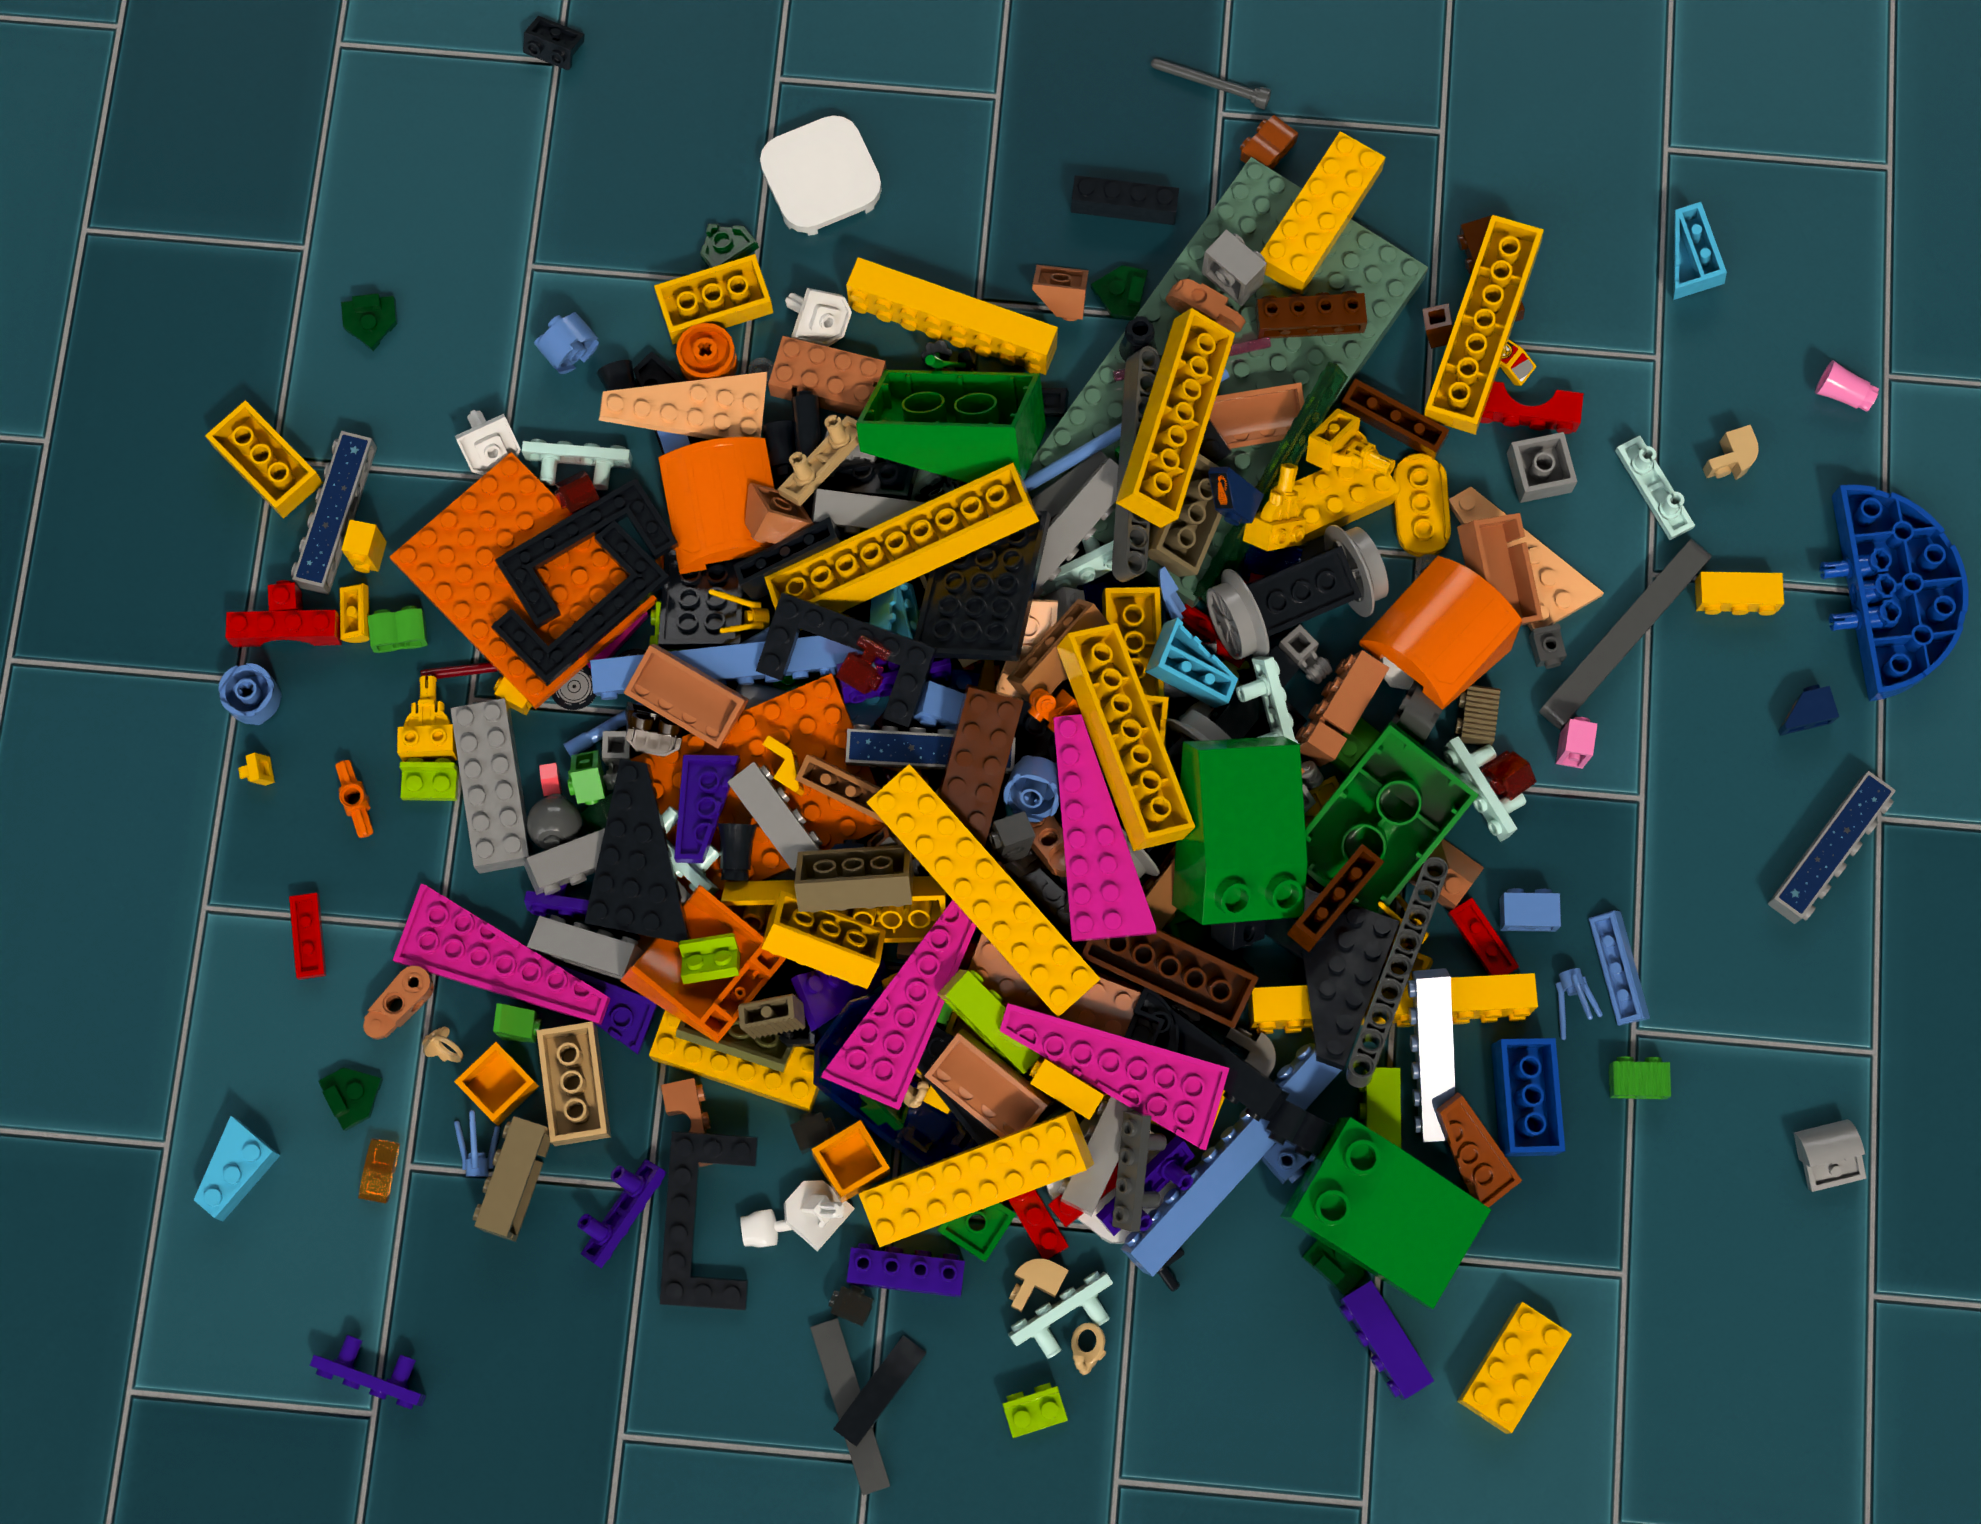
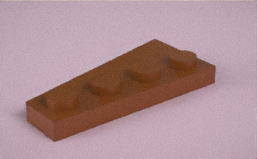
(1479, 1160)

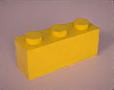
(1739, 592)

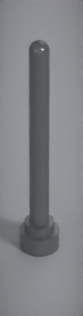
(1259, 97)

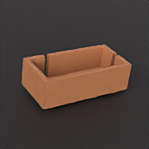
(834, 375)
(1503, 567)
(1341, 707)

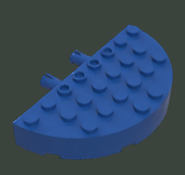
(1901, 584)

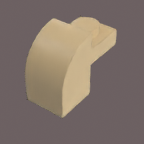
(1740, 453)
(1039, 1274)

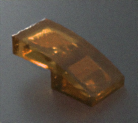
(379, 1170)

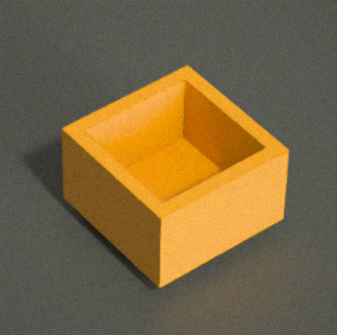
(496, 1083)
(851, 1161)

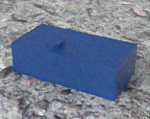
(1528, 1097)

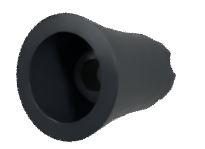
(1137, 335)
(617, 375)
(780, 446)
(736, 850)

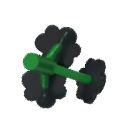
(938, 356)

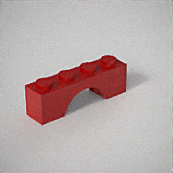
(1559, 413)
(259, 627)

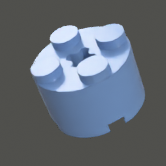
(567, 342)
(253, 679)
(1033, 788)

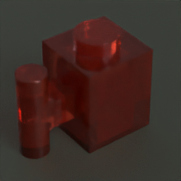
(861, 670)
(1509, 774)

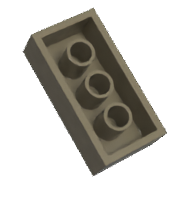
(1185, 541)
(854, 878)

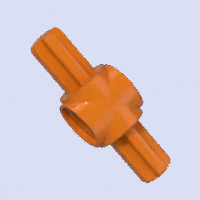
(359, 810)

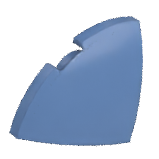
(1170, 598)

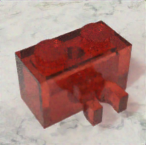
(576, 492)

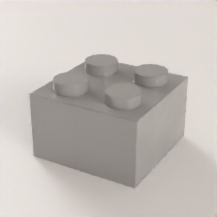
(1234, 267)
(1541, 467)

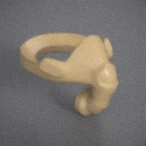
(434, 1047)
(916, 1095)
(1087, 1360)

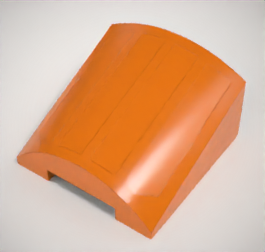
(708, 498)
(1445, 630)
(710, 1004)

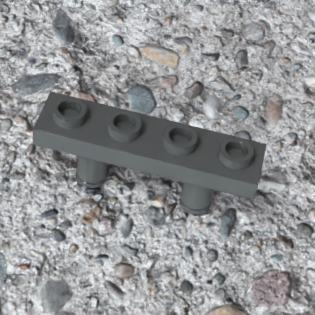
(1131, 1172)

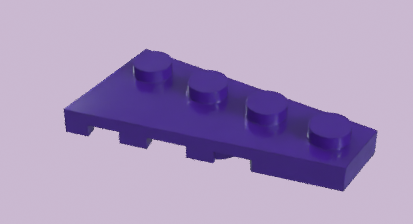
(701, 803)
(827, 995)
(627, 1013)

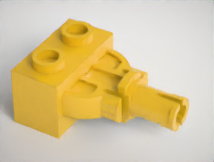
(1343, 445)
(1279, 521)
(427, 728)

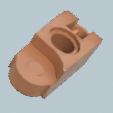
(1205, 300)
(1050, 845)
(381, 1020)

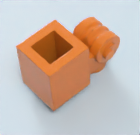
(1046, 706)

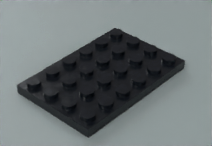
(985, 598)

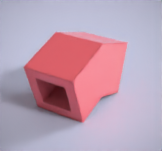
(550, 779)

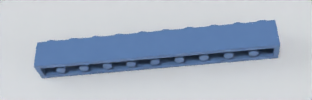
(726, 664)
(1222, 1168)

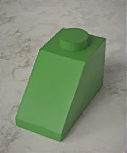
(1355, 746)
(516, 1023)

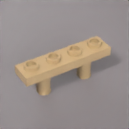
(814, 469)

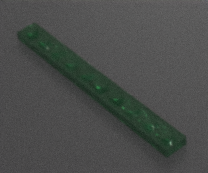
(1289, 451)

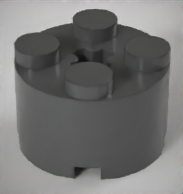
(1417, 714)

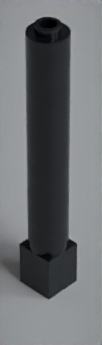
(807, 430)

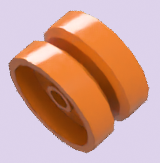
(706, 352)

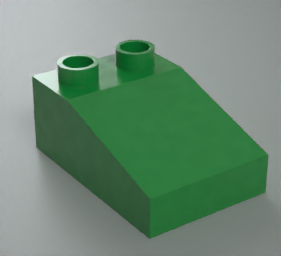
(954, 421)
(1395, 804)
(1248, 832)
(1386, 1211)

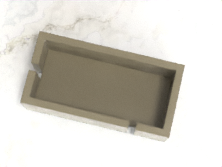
(513, 1179)

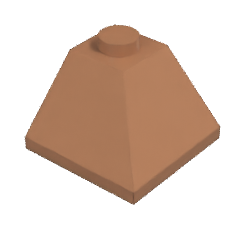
(1062, 290)
(771, 516)
(1460, 875)

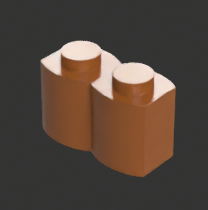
(1270, 143)

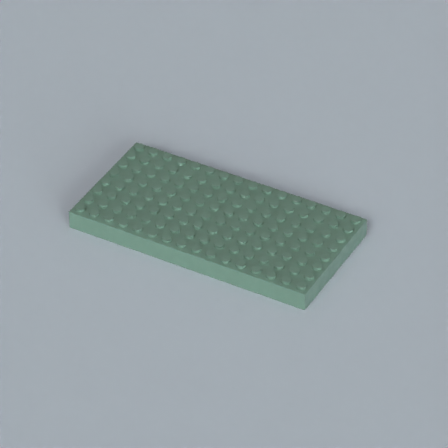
(1253, 211)

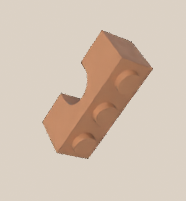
(686, 1098)

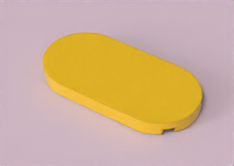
(1421, 505)

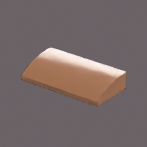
(1257, 414)
(686, 695)
(987, 1086)

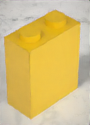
(1066, 1088)

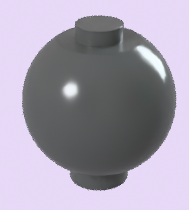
(554, 822)

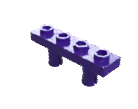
(556, 904)
(1163, 1168)
(616, 1224)
(380, 1388)

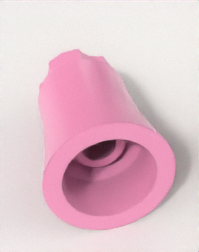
(1846, 387)

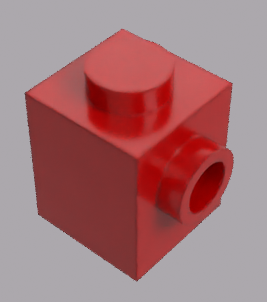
(284, 596)

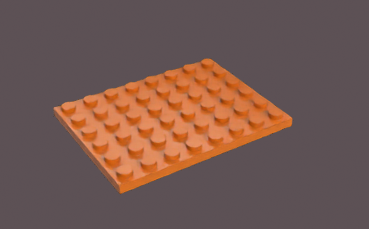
(458, 572)
(806, 721)

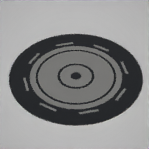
(576, 692)

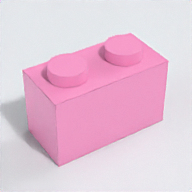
(1576, 742)

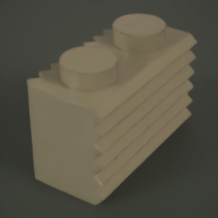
(1478, 715)
(772, 1016)

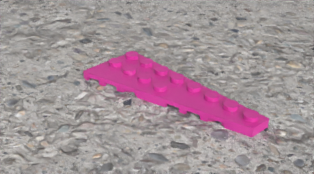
(1100, 872)
(473, 952)
(893, 1035)
(1154, 1081)

